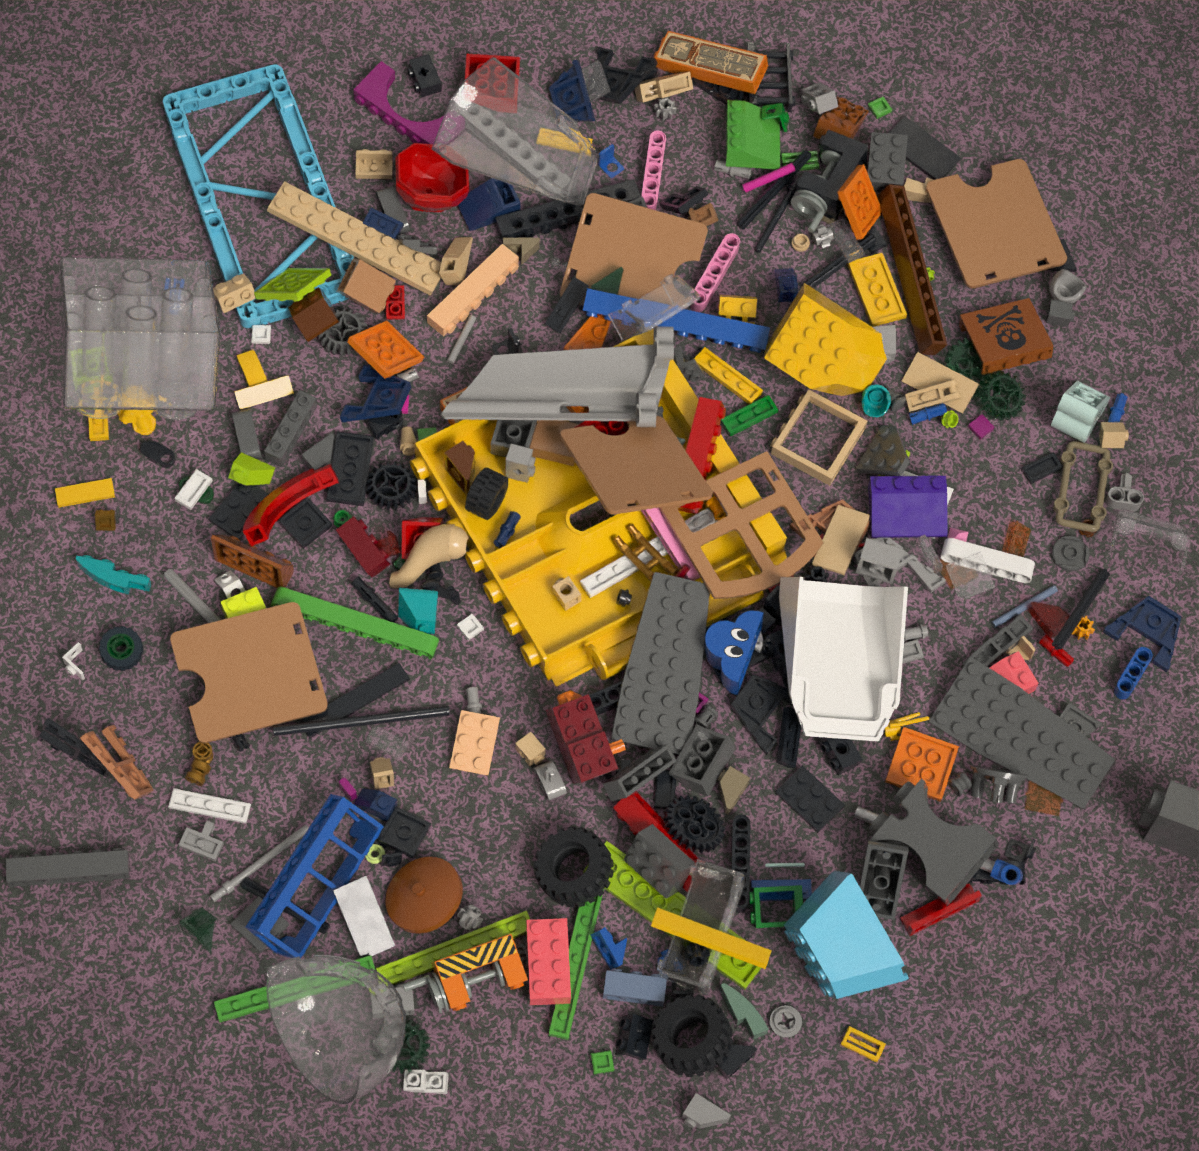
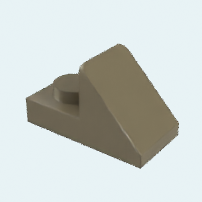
(526, 246)

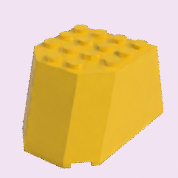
(826, 346)

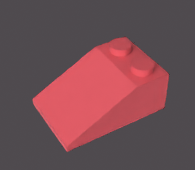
(1017, 671)

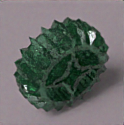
(999, 381)
(409, 1050)

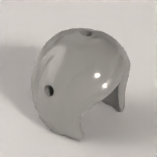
(1066, 287)

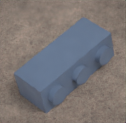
(634, 987)

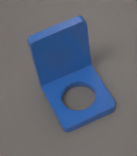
(606, 157)

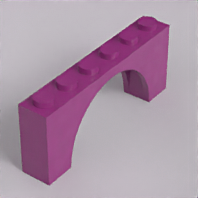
(373, 94)

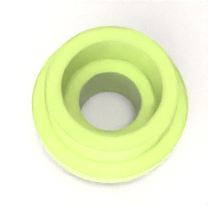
(375, 860)

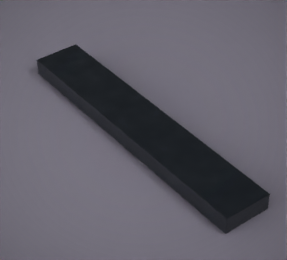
(361, 696)

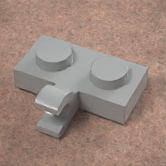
(202, 843)

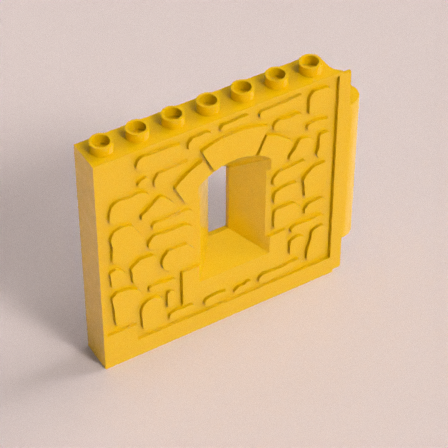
(548, 547)

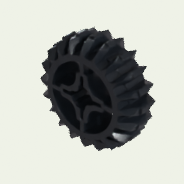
(378, 494)

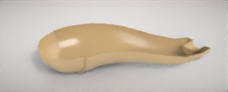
(432, 547)

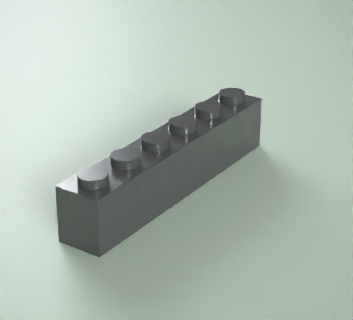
(67, 867)

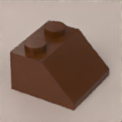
(313, 314)
(461, 465)

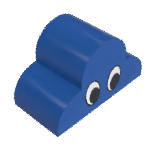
(731, 647)

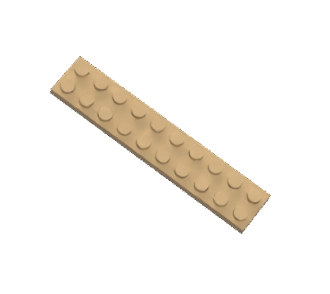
(355, 238)

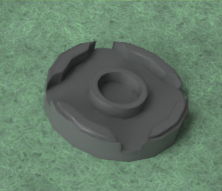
(1070, 553)

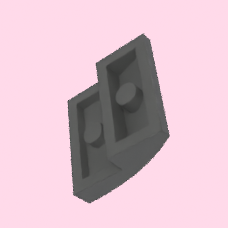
(241, 921)

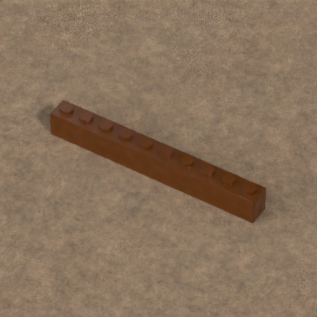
(912, 270)

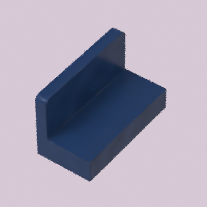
(383, 223)

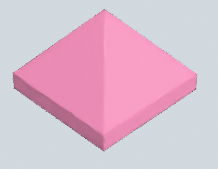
(958, 534)

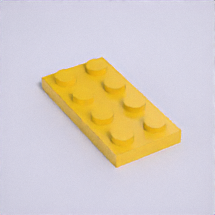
(877, 290)

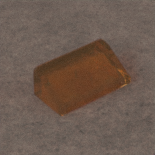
(1016, 539)

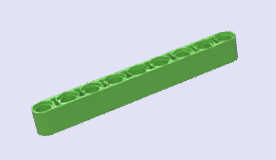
(359, 623)

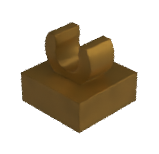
(105, 520)

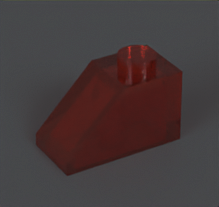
(1048, 617)

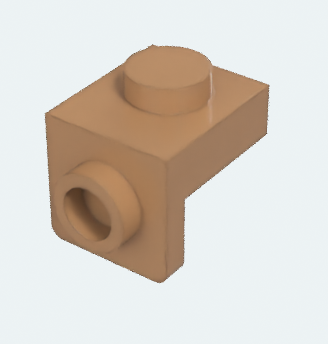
(704, 215)

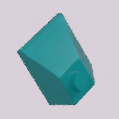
(418, 609)

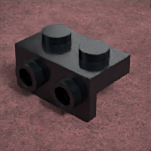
(634, 1036)

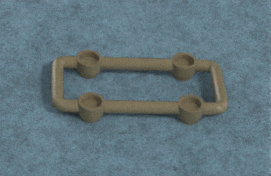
(1061, 504)

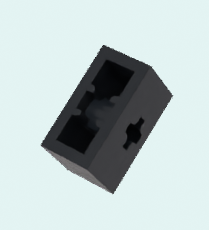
(425, 76)

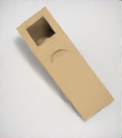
(455, 261)

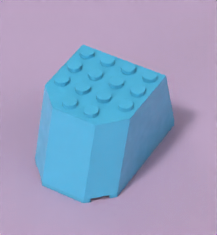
(843, 940)

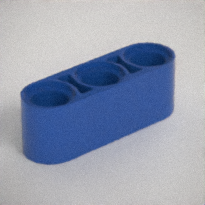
(1137, 666)

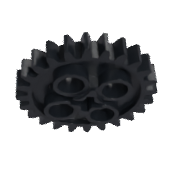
(694, 824)

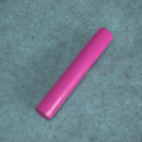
(769, 177)

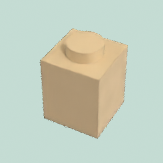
(1113, 435)

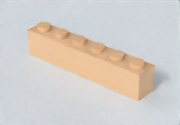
(473, 290)

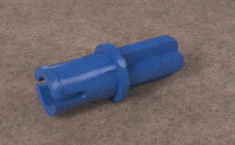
(1118, 408)
(927, 413)

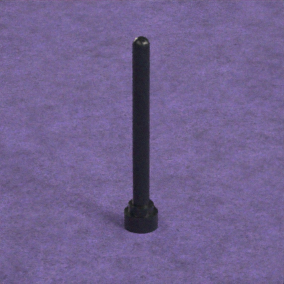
(791, 189)

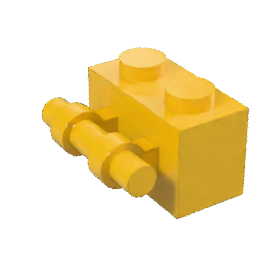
(737, 306)

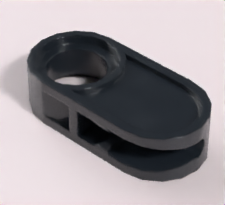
(156, 451)

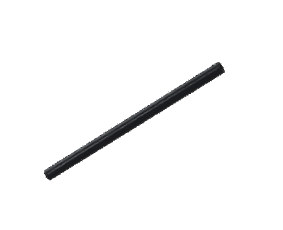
(360, 720)

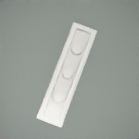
(209, 805)

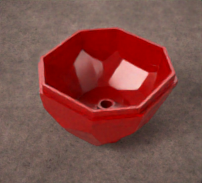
(429, 180)

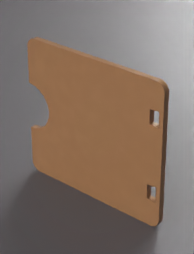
(997, 225)
(634, 238)
(636, 467)
(251, 672)

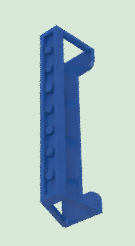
(301, 863)

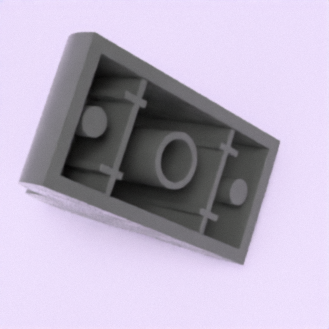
(883, 876)

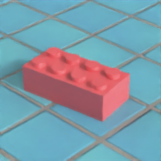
(548, 961)

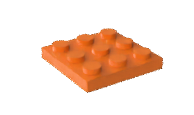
(859, 202)
(385, 349)
(924, 758)

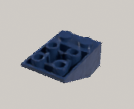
(488, 202)

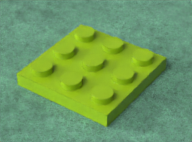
(293, 284)

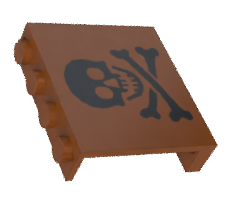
(1007, 335)

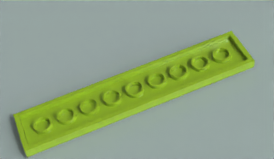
(644, 899)

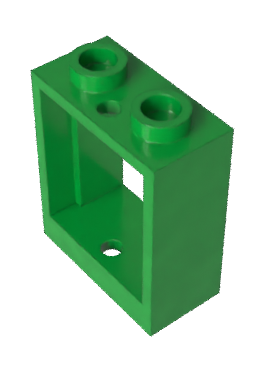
(754, 898)

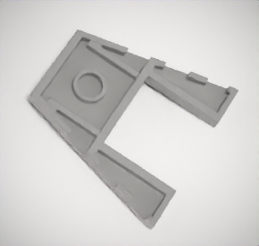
(924, 574)

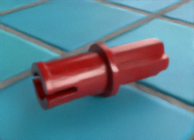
(1060, 654)

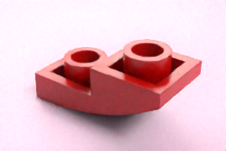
(396, 304)

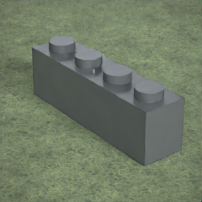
(639, 772)

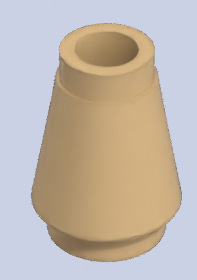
(408, 441)

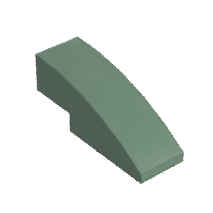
(744, 1012)

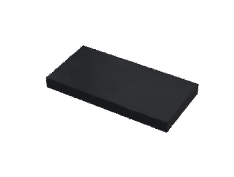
(925, 150)
(351, 466)

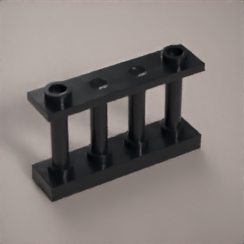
(788, 56)

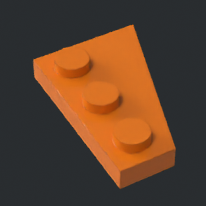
(590, 335)

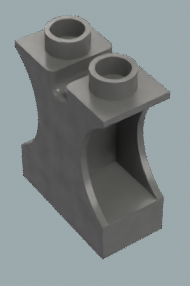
(948, 851)

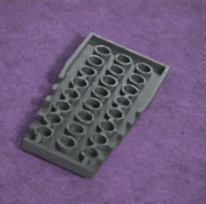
(664, 666)
(1020, 734)

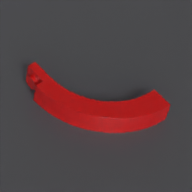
(272, 507)

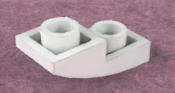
(426, 1081)

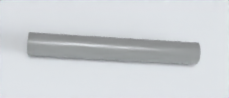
(454, 353)

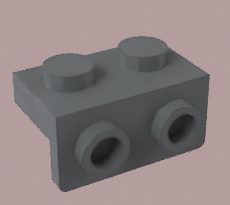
(688, 367)

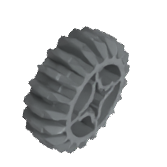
(349, 330)

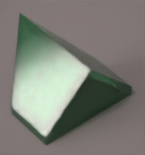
(610, 283)
(199, 927)

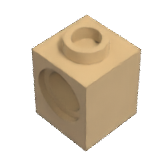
(569, 600)
(530, 749)

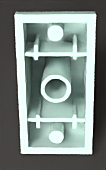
(1079, 411)

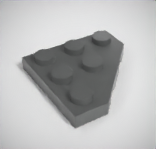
(885, 454)

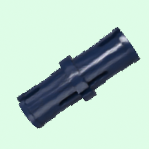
(507, 529)

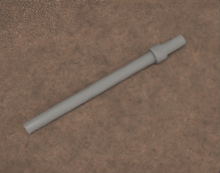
(228, 886)

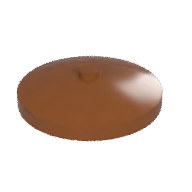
(424, 895)

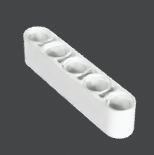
(998, 562)

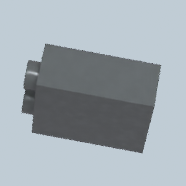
(1173, 819)

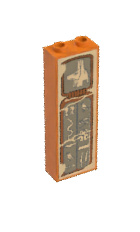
(711, 62)

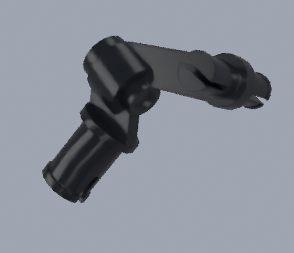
(433, 584)

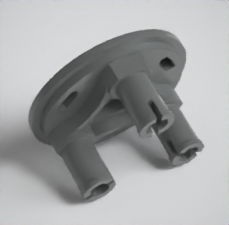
(1000, 779)

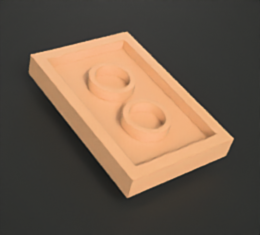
(474, 742)

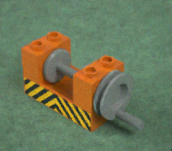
(449, 983)

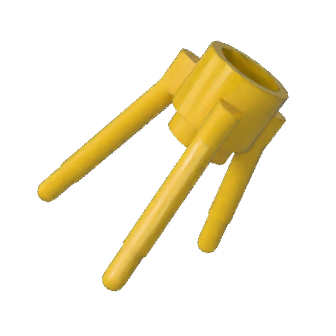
(893, 727)

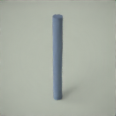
(1024, 606)

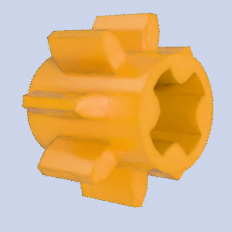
(1082, 632)

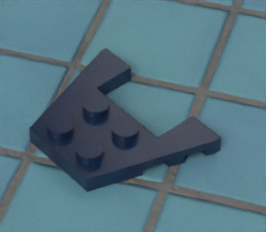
(383, 400)
(1153, 622)

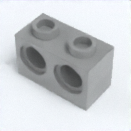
(819, 98)

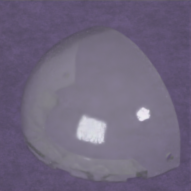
(337, 1023)

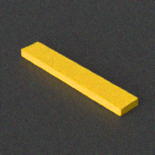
(711, 938)

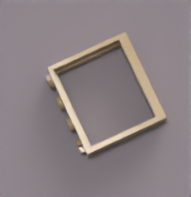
(805, 465)

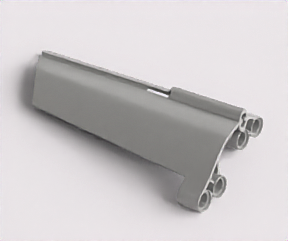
(611, 381)

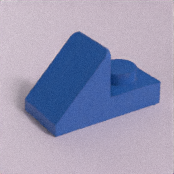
(612, 952)

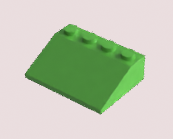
(749, 138)

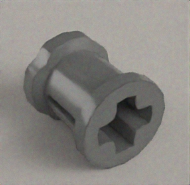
(706, 717)

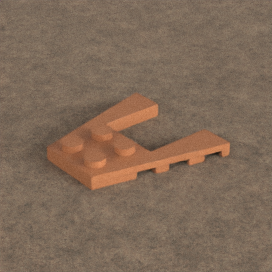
(125, 772)

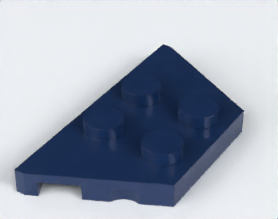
(571, 94)

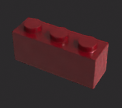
(363, 546)

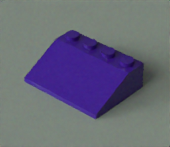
(908, 506)

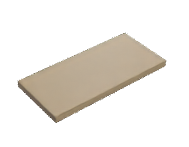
(927, 373)
(841, 540)

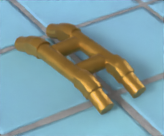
(644, 545)

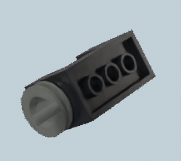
(817, 194)

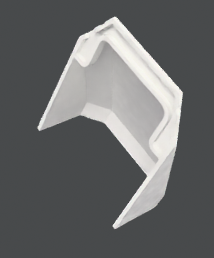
(843, 655)

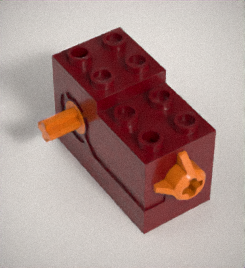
(582, 738)

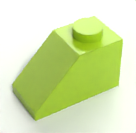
(251, 471)

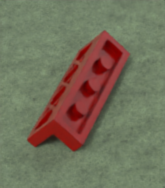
(937, 910)

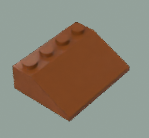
(251, 561)

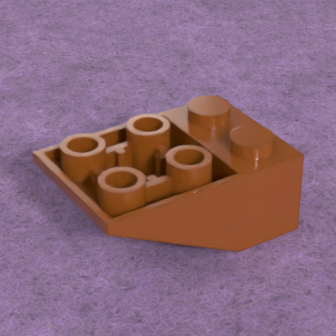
(843, 120)

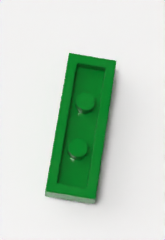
(749, 415)

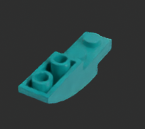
(105, 573)

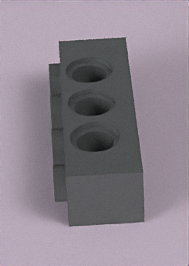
(290, 428)

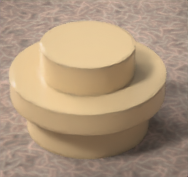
(800, 242)

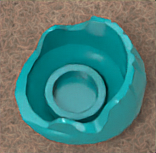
(875, 400)

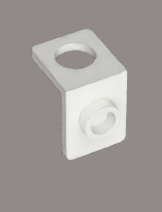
(228, 582)
(70, 667)

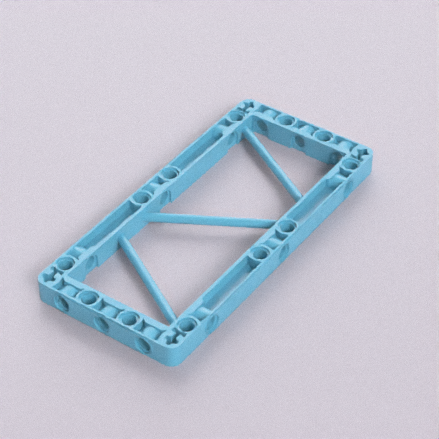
(193, 164)

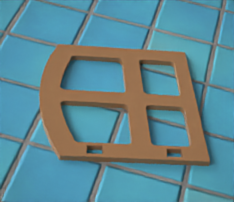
(738, 520)

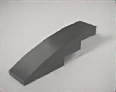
(1002, 642)

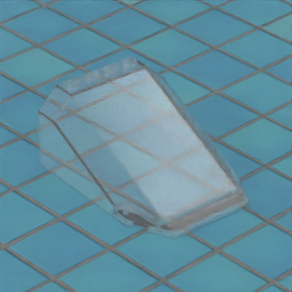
(515, 136)

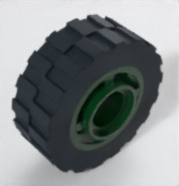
(121, 637)

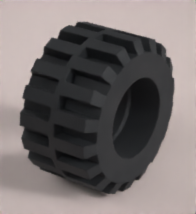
(486, 493)

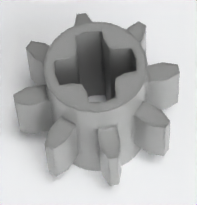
(665, 113)
(822, 236)
(470, 917)

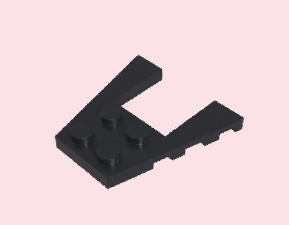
(81, 753)

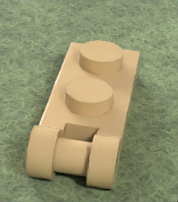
(932, 396)

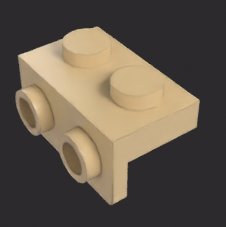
(374, 164)
(234, 292)

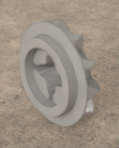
(789, 1013)

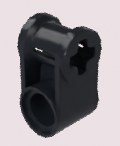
(384, 425)

